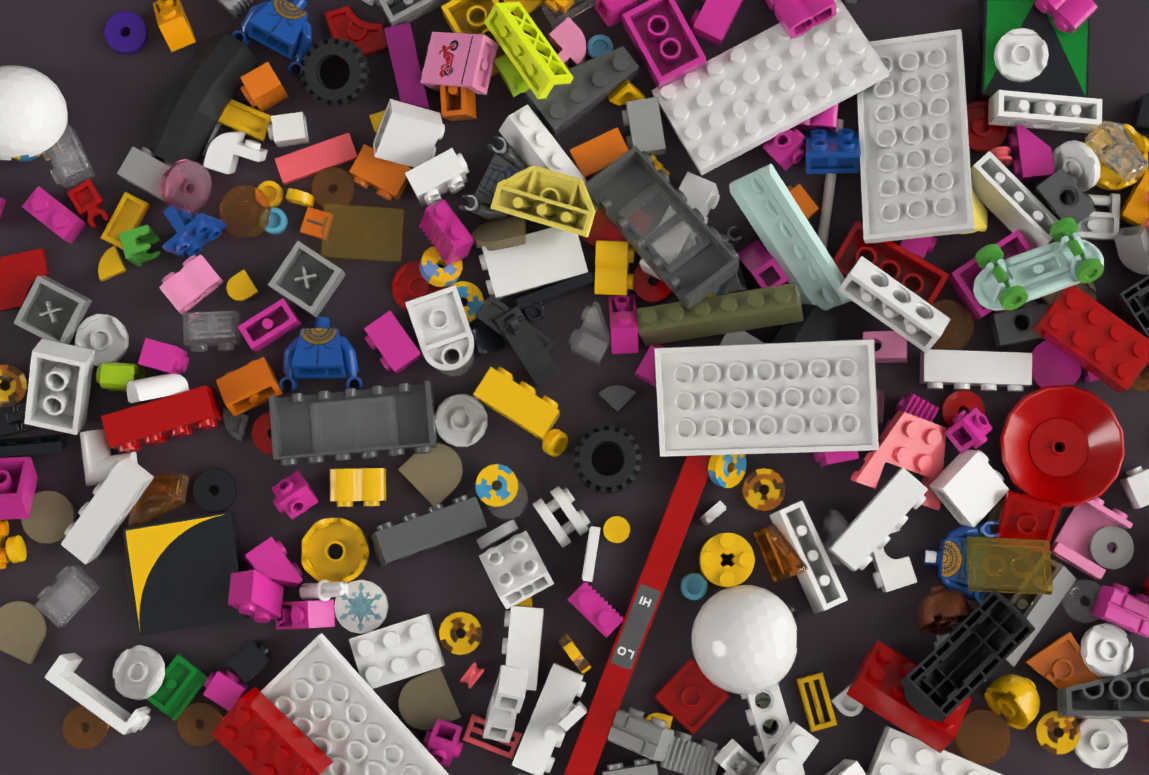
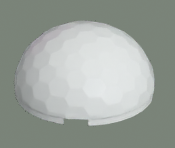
(30, 112)
(744, 639)

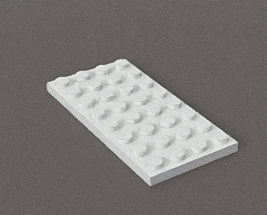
(768, 87)
(916, 141)
(767, 398)
(346, 716)

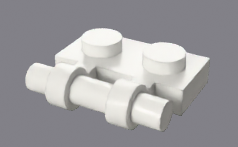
(569, 716)

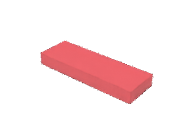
(316, 158)

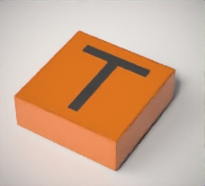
(313, 223)

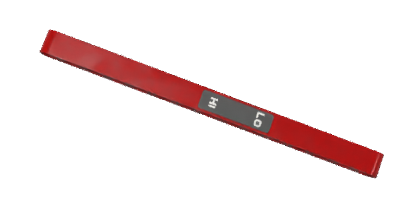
(639, 616)

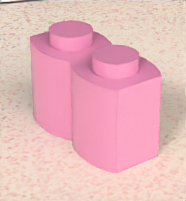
(190, 284)

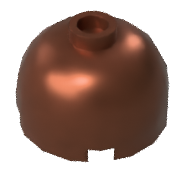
(942, 610)

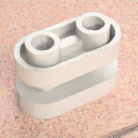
(562, 500)

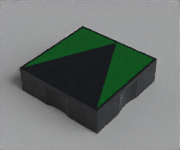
(1068, 53)

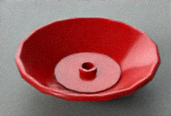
(1089, 440)

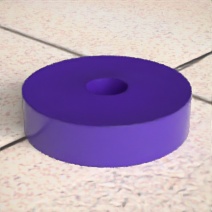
(118, 24)

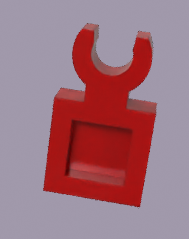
(87, 200)

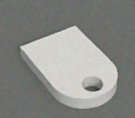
(442, 327)

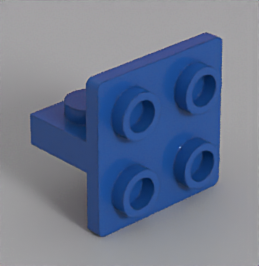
(832, 151)
(192, 231)

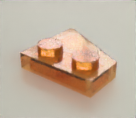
(160, 496)
(778, 553)

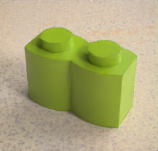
(117, 375)

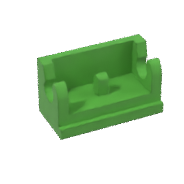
(137, 242)

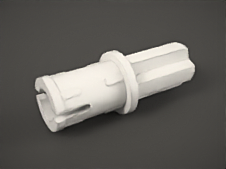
(323, 590)

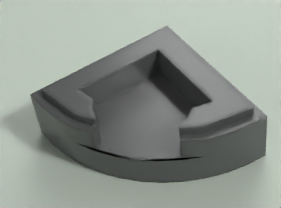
(617, 396)
(235, 425)

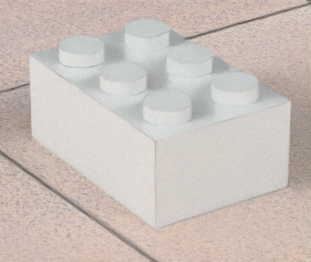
(59, 386)
(397, 651)

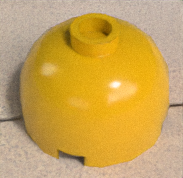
(1015, 699)

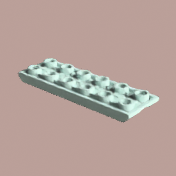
(789, 237)

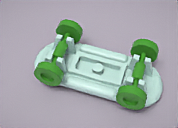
(1038, 271)

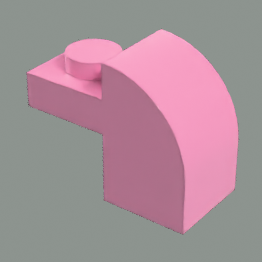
(569, 42)

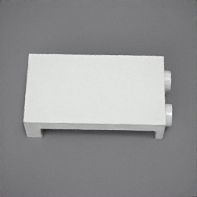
(543, 260)
(64, 678)

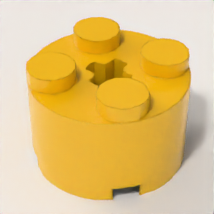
(726, 544)

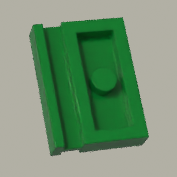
(179, 687)

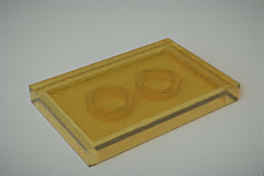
(362, 233)
(1009, 565)

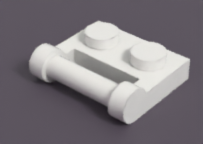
(1100, 224)

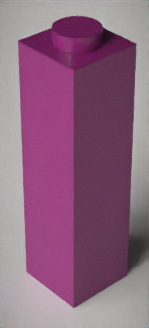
(406, 65)

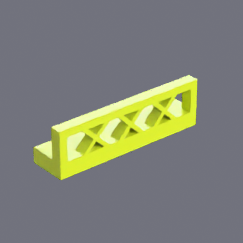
(523, 48)

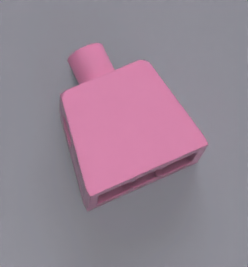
(892, 348)

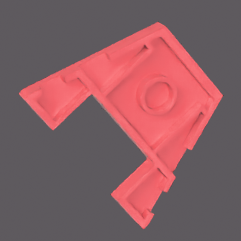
(908, 444)

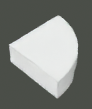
(712, 513)

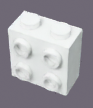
(408, 134)
(438, 176)
(969, 487)
(516, 569)

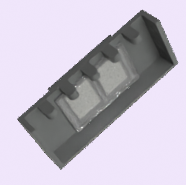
(663, 227)
(353, 423)

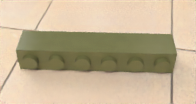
(720, 314)

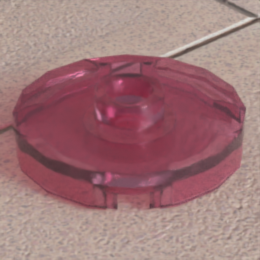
(176, 180)

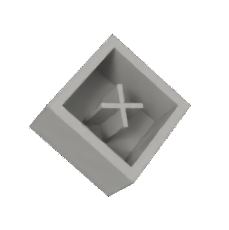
(307, 279)
(52, 310)

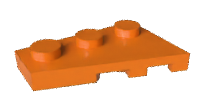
(1062, 663)

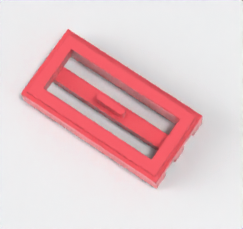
(513, 744)

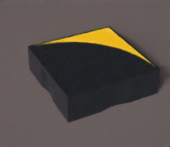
(183, 572)

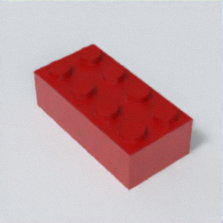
(894, 260)
(1094, 338)
(162, 419)
(880, 689)
(268, 740)

